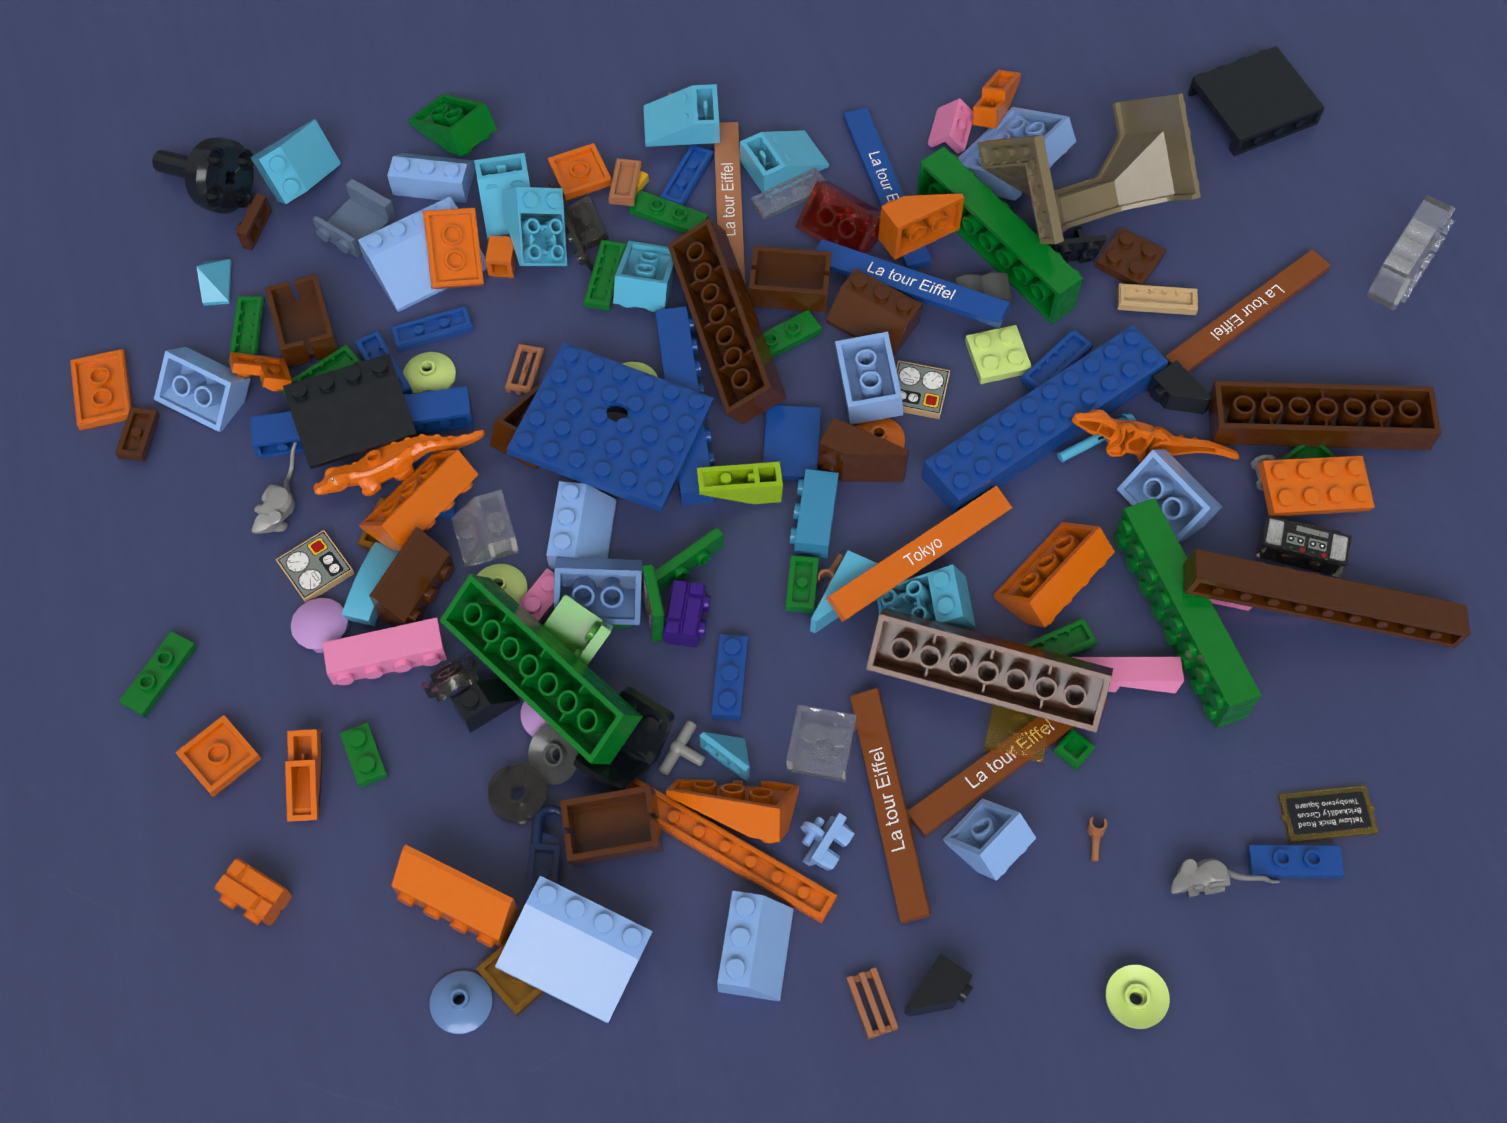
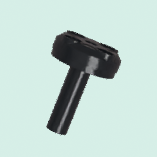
(215, 173)

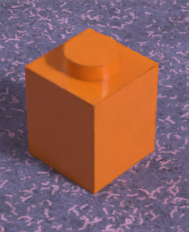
(500, 257)

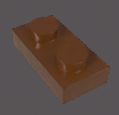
(254, 221)
(137, 434)

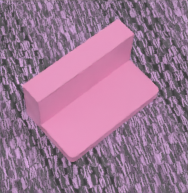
(952, 125)

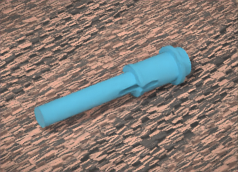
(1087, 443)

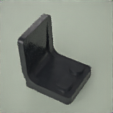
(639, 750)

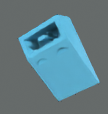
(683, 118)
(779, 156)
(493, 177)
(536, 225)
(933, 596)

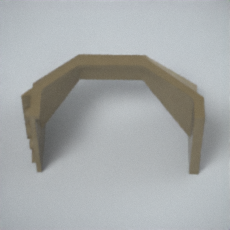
(1145, 167)

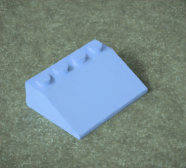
(1018, 123)
(401, 259)
(573, 949)

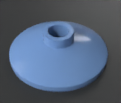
(469, 1014)

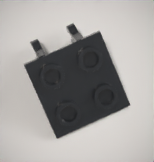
(1081, 247)

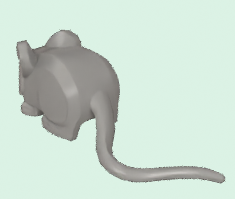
(276, 506)
(1208, 876)

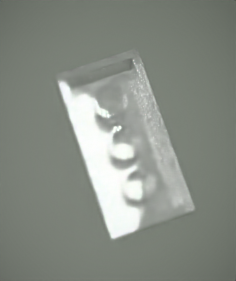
(1412, 253)

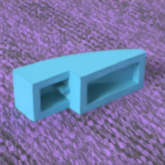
(358, 603)

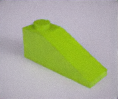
(742, 483)

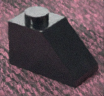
(1179, 390)
(483, 702)
(940, 988)

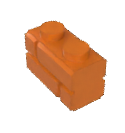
(252, 892)

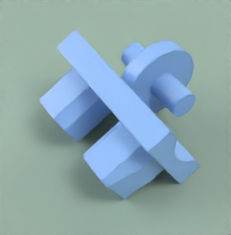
(833, 830)

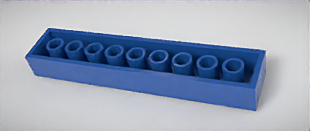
(1042, 419)

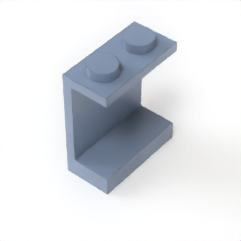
(356, 218)

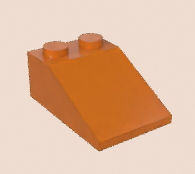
(918, 221)

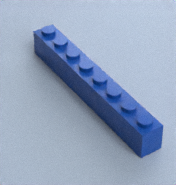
(680, 368)
(429, 411)

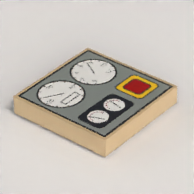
(922, 388)
(315, 566)

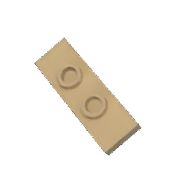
(1157, 299)

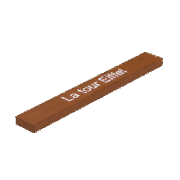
(1249, 311)
(973, 784)
(891, 807)

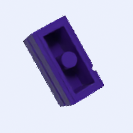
(685, 614)

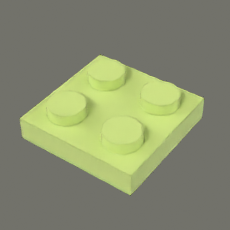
(998, 354)

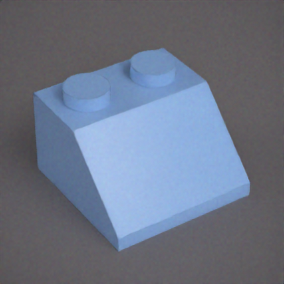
(990, 838)

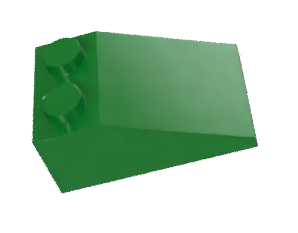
(454, 123)

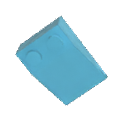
(296, 162)
(644, 276)

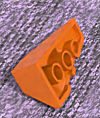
(752, 810)

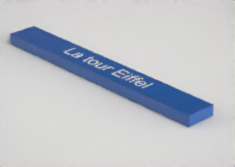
(879, 171)
(919, 285)

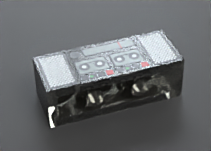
(1303, 546)

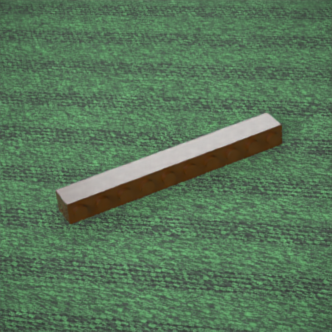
(1325, 598)

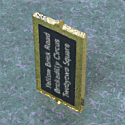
(1327, 814)

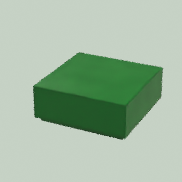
(1074, 749)

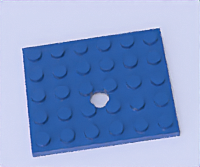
(629, 458)

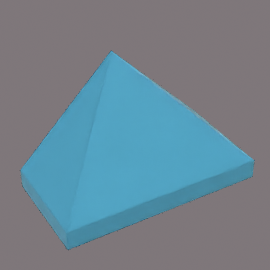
(215, 281)
(729, 751)

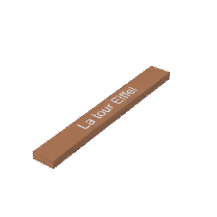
(729, 189)

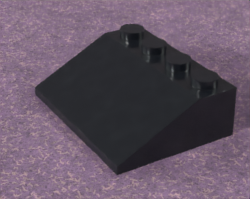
(349, 411)

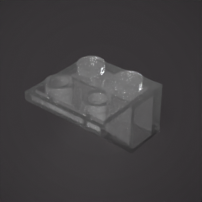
(484, 529)

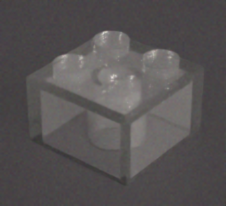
(821, 743)

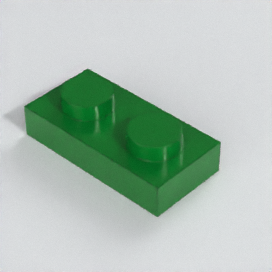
(802, 584)
(363, 755)

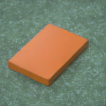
(453, 248)
(101, 389)

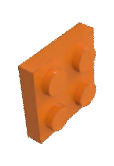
(579, 171)
(218, 755)

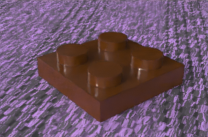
(1130, 258)

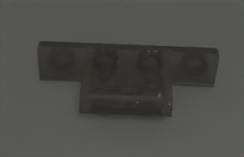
(584, 228)

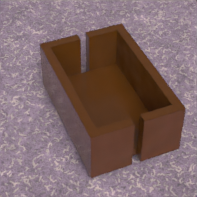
(790, 279)
(302, 324)
(611, 826)

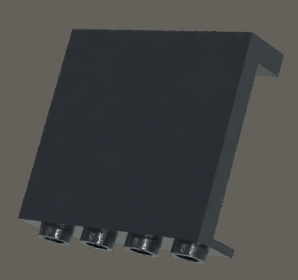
(1258, 99)

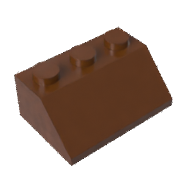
(872, 307)
(412, 580)

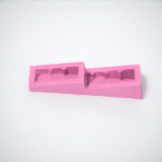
(1145, 673)

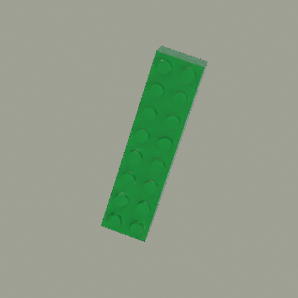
(1003, 238)
(1187, 620)
(541, 670)

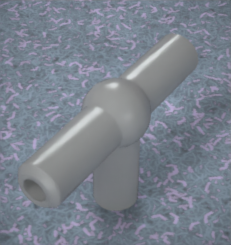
(679, 748)

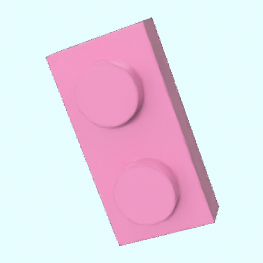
(540, 597)

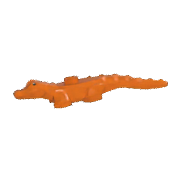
(1142, 438)
(388, 462)

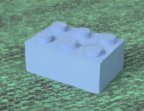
(869, 378)

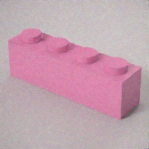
(384, 651)

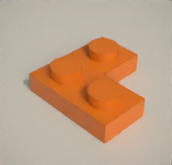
(272, 370)

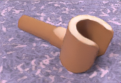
(830, 572)
(1096, 834)

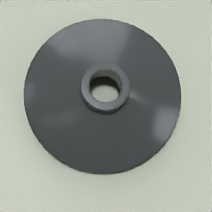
(544, 756)

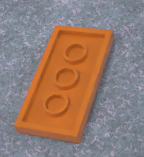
(1316, 486)

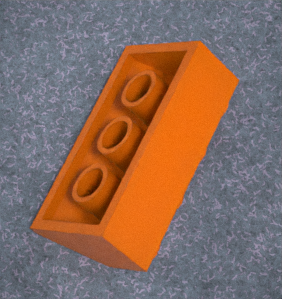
(420, 498)
(1055, 573)
(455, 897)

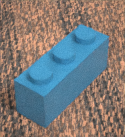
(814, 513)

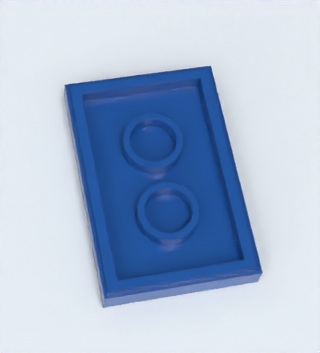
(792, 439)

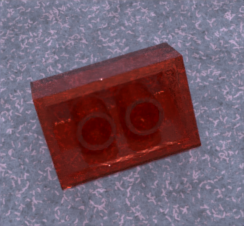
(839, 218)

